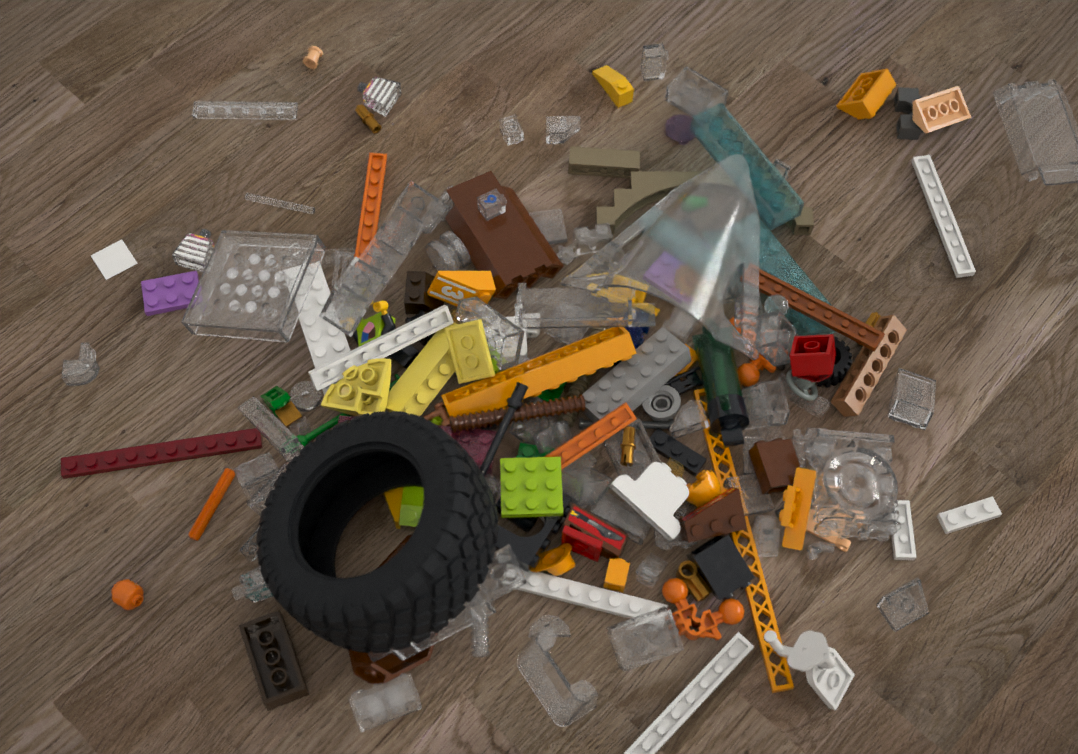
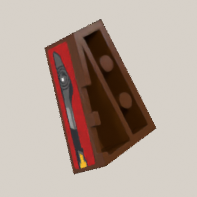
(715, 518)
(613, 538)

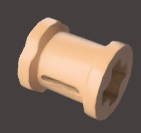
(313, 57)

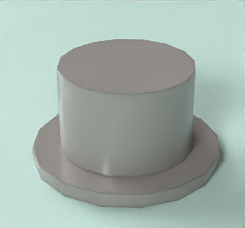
(662, 404)

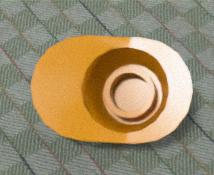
(555, 561)

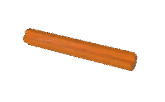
(211, 504)

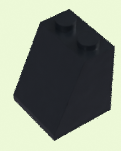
(721, 566)

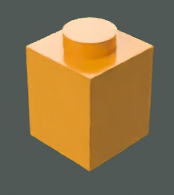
(616, 575)

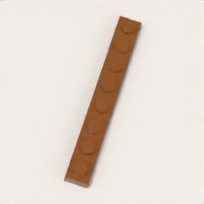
(821, 311)

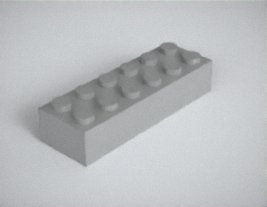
(639, 376)

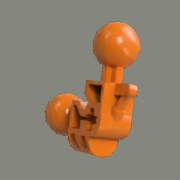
(749, 372)
(729, 611)

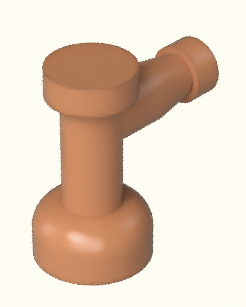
(440, 411)

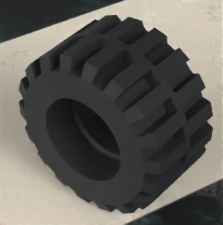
(842, 364)

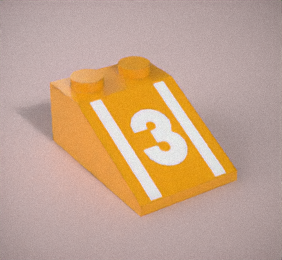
(459, 285)

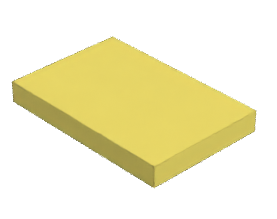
(470, 351)

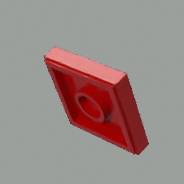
(582, 543)

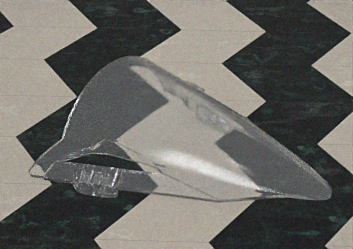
(692, 252)

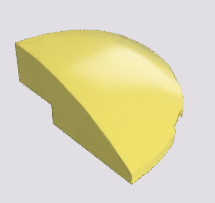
(362, 389)

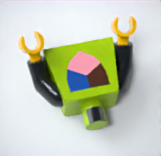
(375, 325)

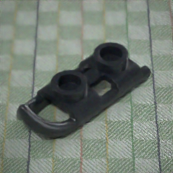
(692, 379)

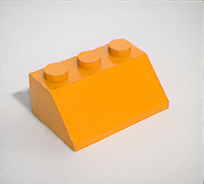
(867, 94)

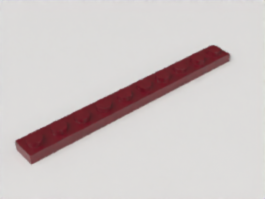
(160, 453)

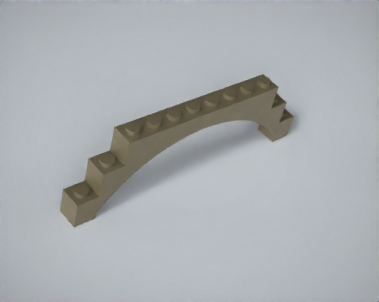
(653, 186)

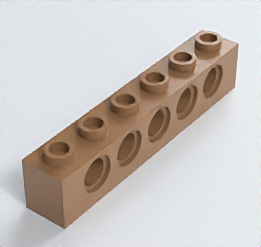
(868, 368)

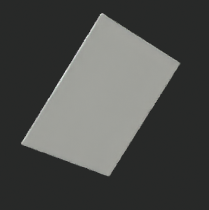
(114, 259)

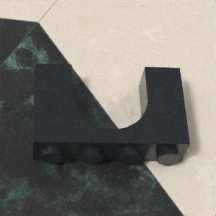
(529, 548)

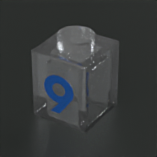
(491, 204)

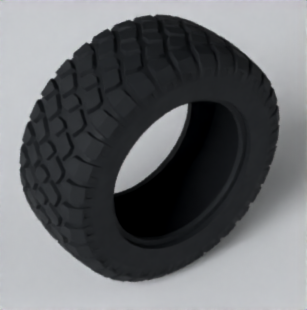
(425, 579)

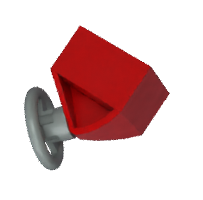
(811, 362)

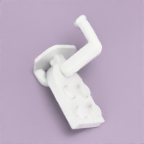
(823, 665)

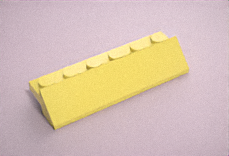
(423, 377)

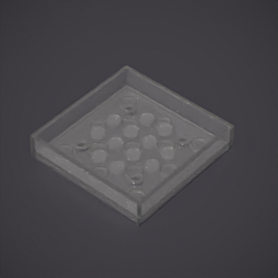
(254, 285)

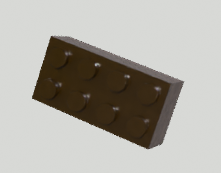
(273, 660)

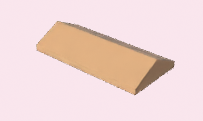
(940, 110)

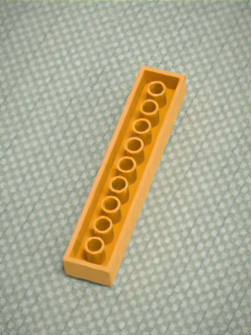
(543, 372)

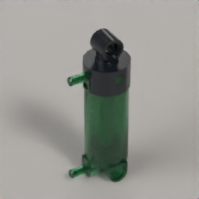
(721, 388)

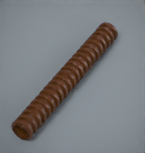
(525, 412)

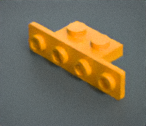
(797, 508)

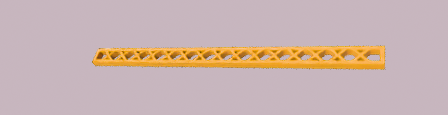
(785, 672)

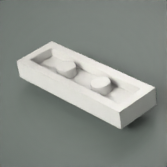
(969, 515)
(903, 540)

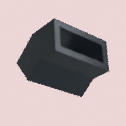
(405, 356)

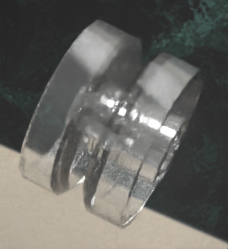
(448, 253)

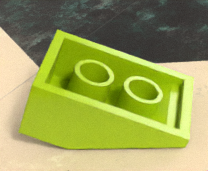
(411, 505)

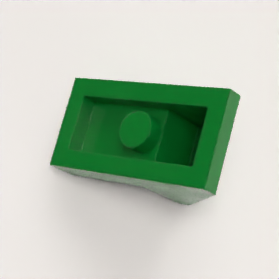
(275, 399)

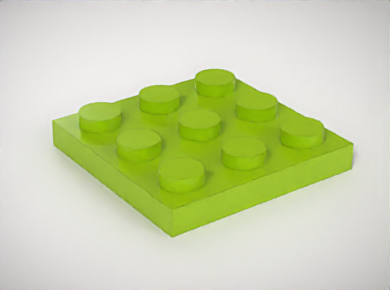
(531, 487)

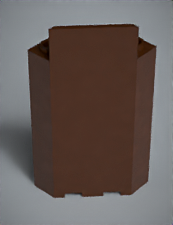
(506, 244)

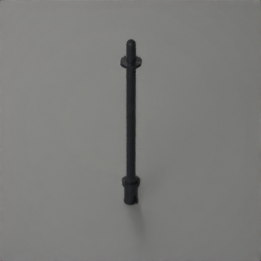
(514, 403)

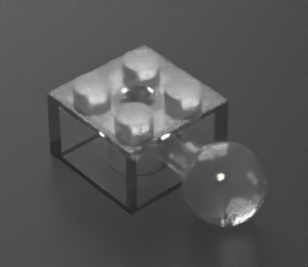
(774, 331)

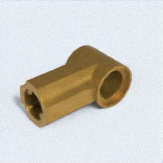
(695, 583)

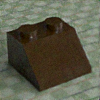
(416, 293)

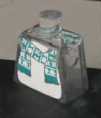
(252, 587)

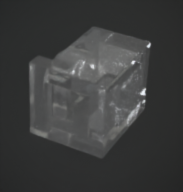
(511, 130)

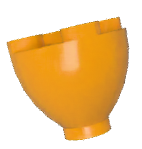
(704, 488)

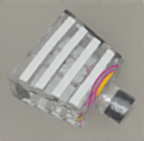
(380, 94)
(194, 251)

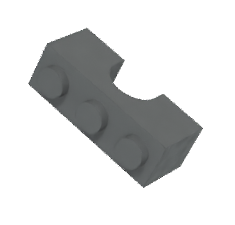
(903, 102)

